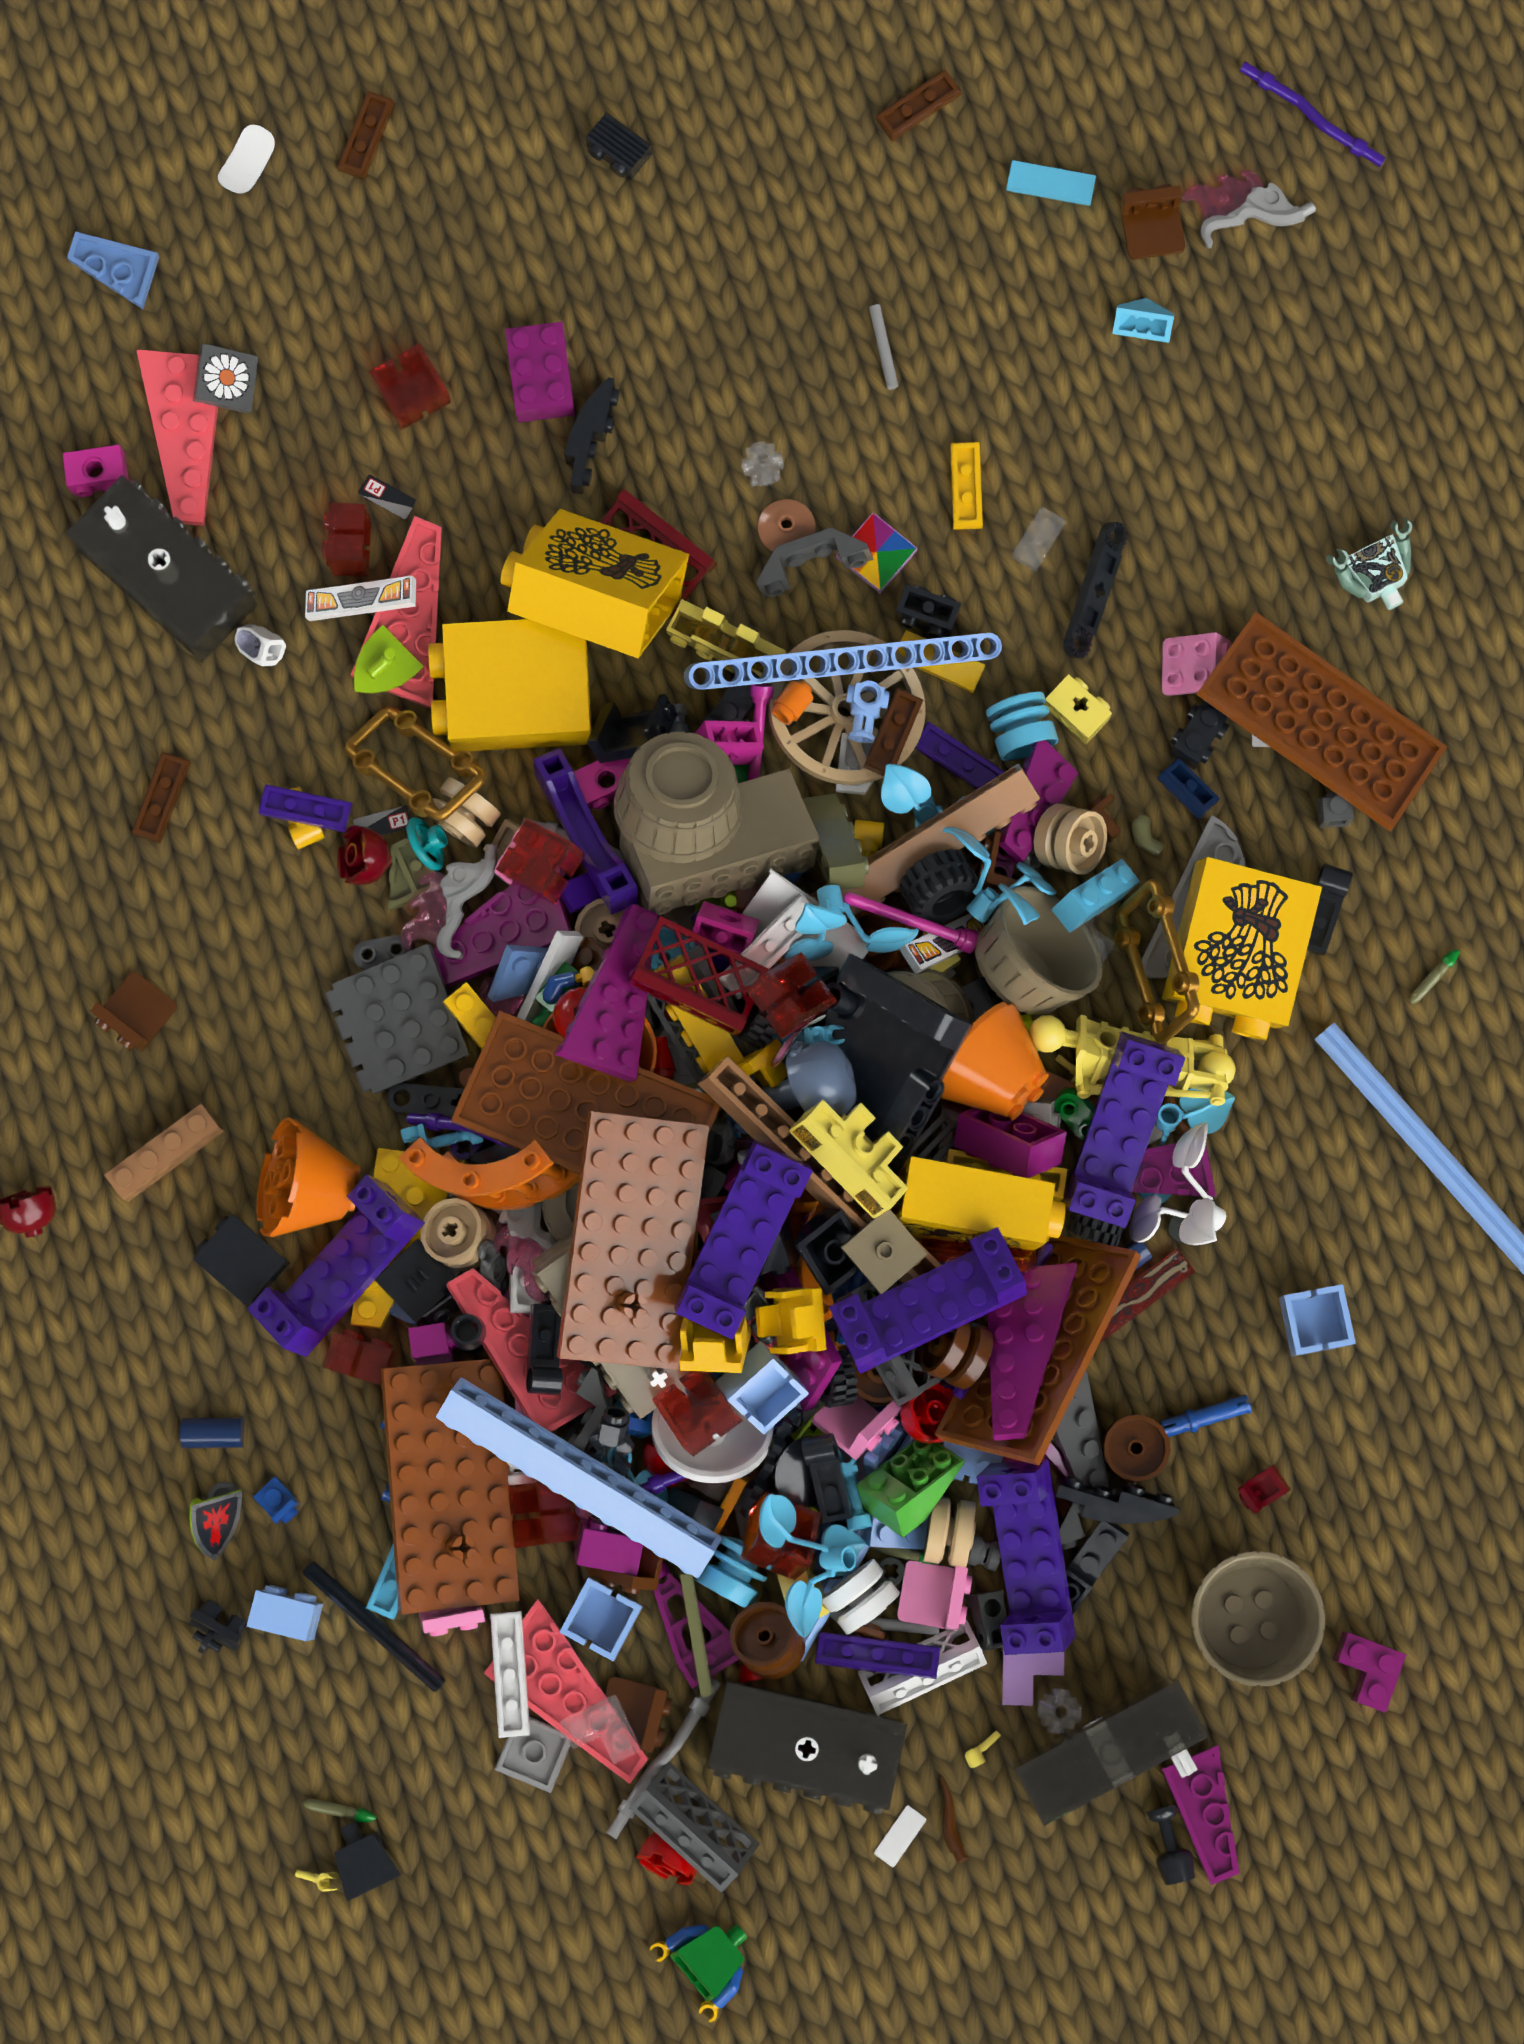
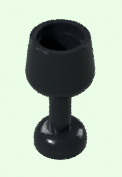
(465, 1335)
(1174, 1864)

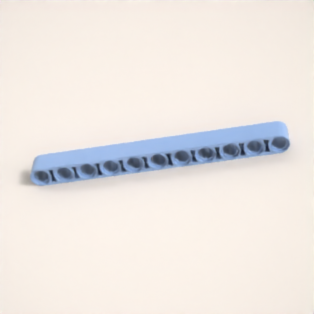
(857, 661)

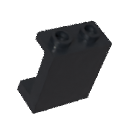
(620, 735)
(240, 1259)

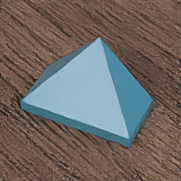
(1143, 320)

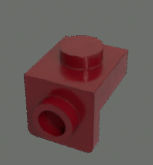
(1263, 1489)

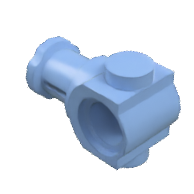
(865, 711)

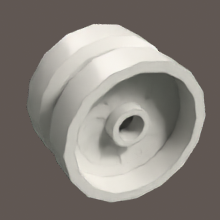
(862, 1600)

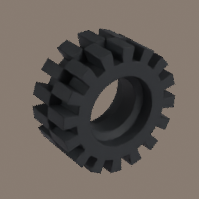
(757, 1029)
(1094, 1229)
(842, 1386)

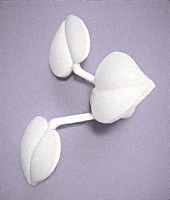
(1204, 1215)

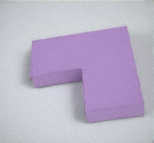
(1019, 1672)

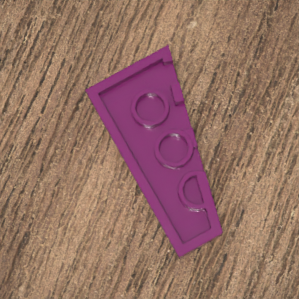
(1051, 779)
(1161, 1177)
(1206, 1813)

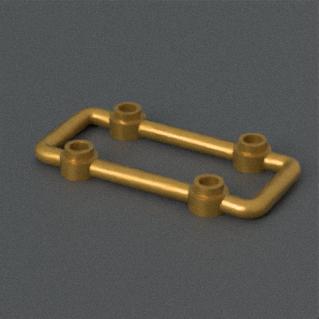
(419, 801)
(1184, 982)

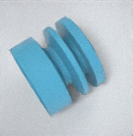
(1020, 721)
(732, 1574)

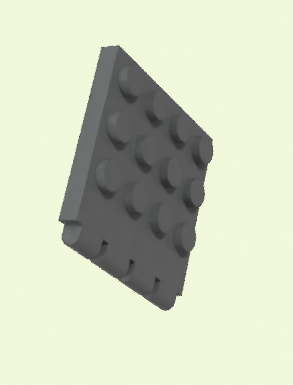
(397, 1020)

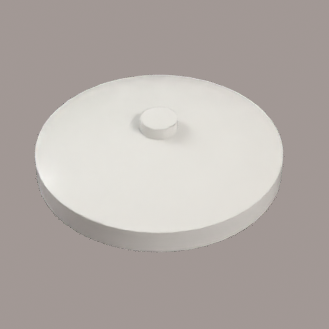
(722, 1461)

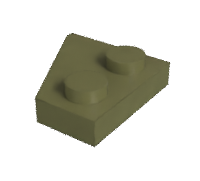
(405, 875)

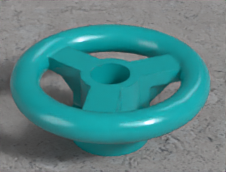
(430, 840)

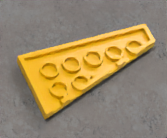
(374, 1304)

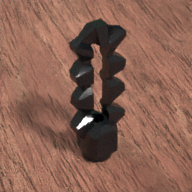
(612, 1434)
(764, 1481)

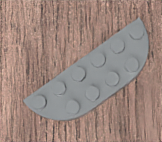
(1215, 842)

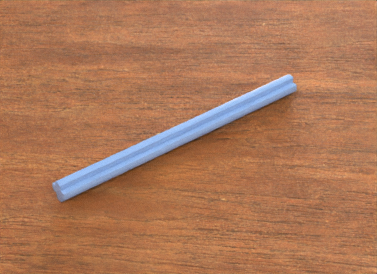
(1424, 1143)

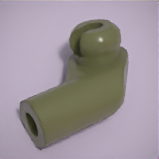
(1142, 836)

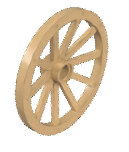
(834, 718)

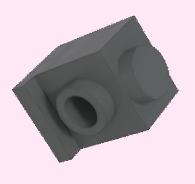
(1334, 811)

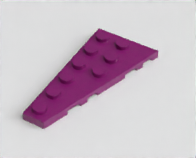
(504, 920)
(612, 1012)
(1023, 1345)
(811, 1367)

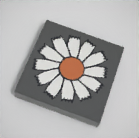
(225, 378)

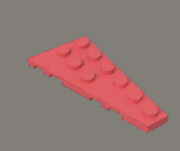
(181, 430)
(563, 1685)

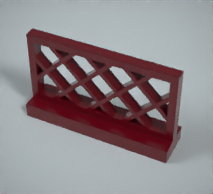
(665, 533)
(686, 999)

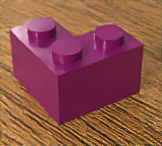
(432, 1344)
(606, 1548)
(1378, 1668)

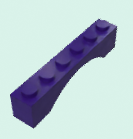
(571, 809)

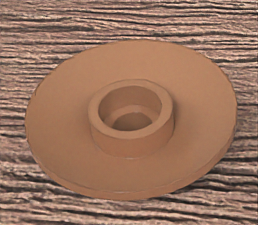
(770, 520)

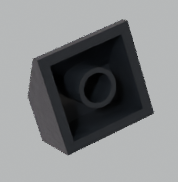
(820, 1248)

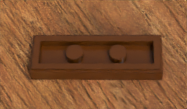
(918, 105)
(366, 135)
(893, 731)
(161, 797)

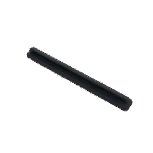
(374, 1626)

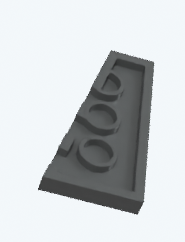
(1080, 1439)

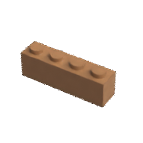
(164, 1153)

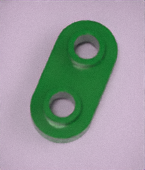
(1076, 1117)

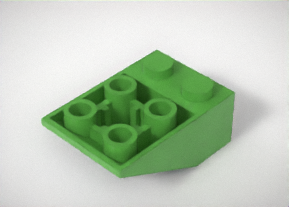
(909, 1485)

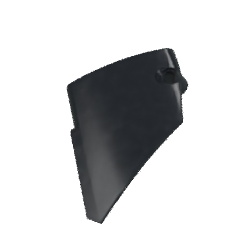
(896, 1047)

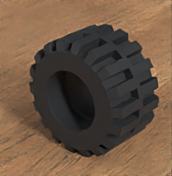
(939, 886)

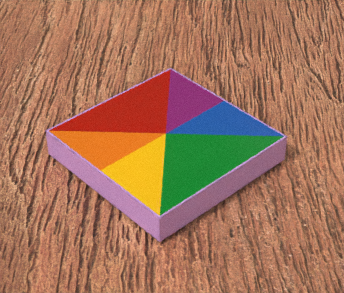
(888, 550)

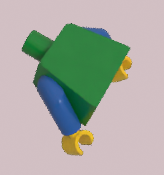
(563, 980)
(708, 1961)

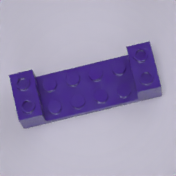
(1121, 1128)
(742, 1238)
(341, 1270)
(930, 1303)
(1029, 1556)

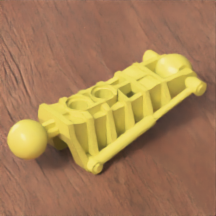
(1097, 1043)

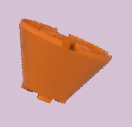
(996, 1065)
(303, 1181)

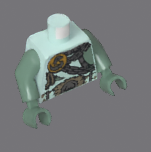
(1377, 568)

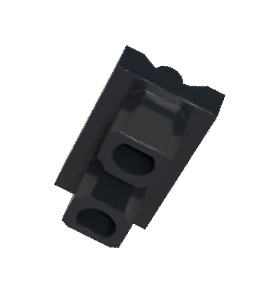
(205, 1621)

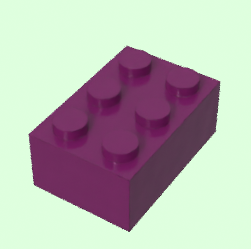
(540, 372)
(1018, 1146)

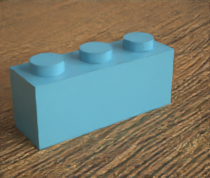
(1095, 895)

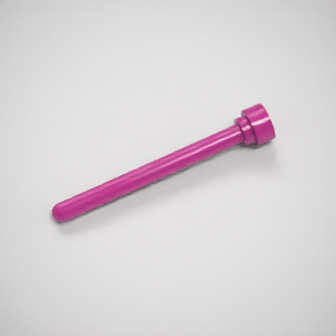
(761, 697)
(964, 939)

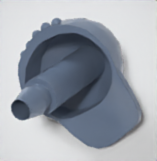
(815, 1074)

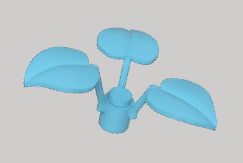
(908, 790)
(987, 900)
(829, 916)
(1196, 1111)
(837, 1557)

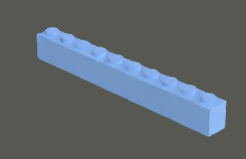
(579, 1477)

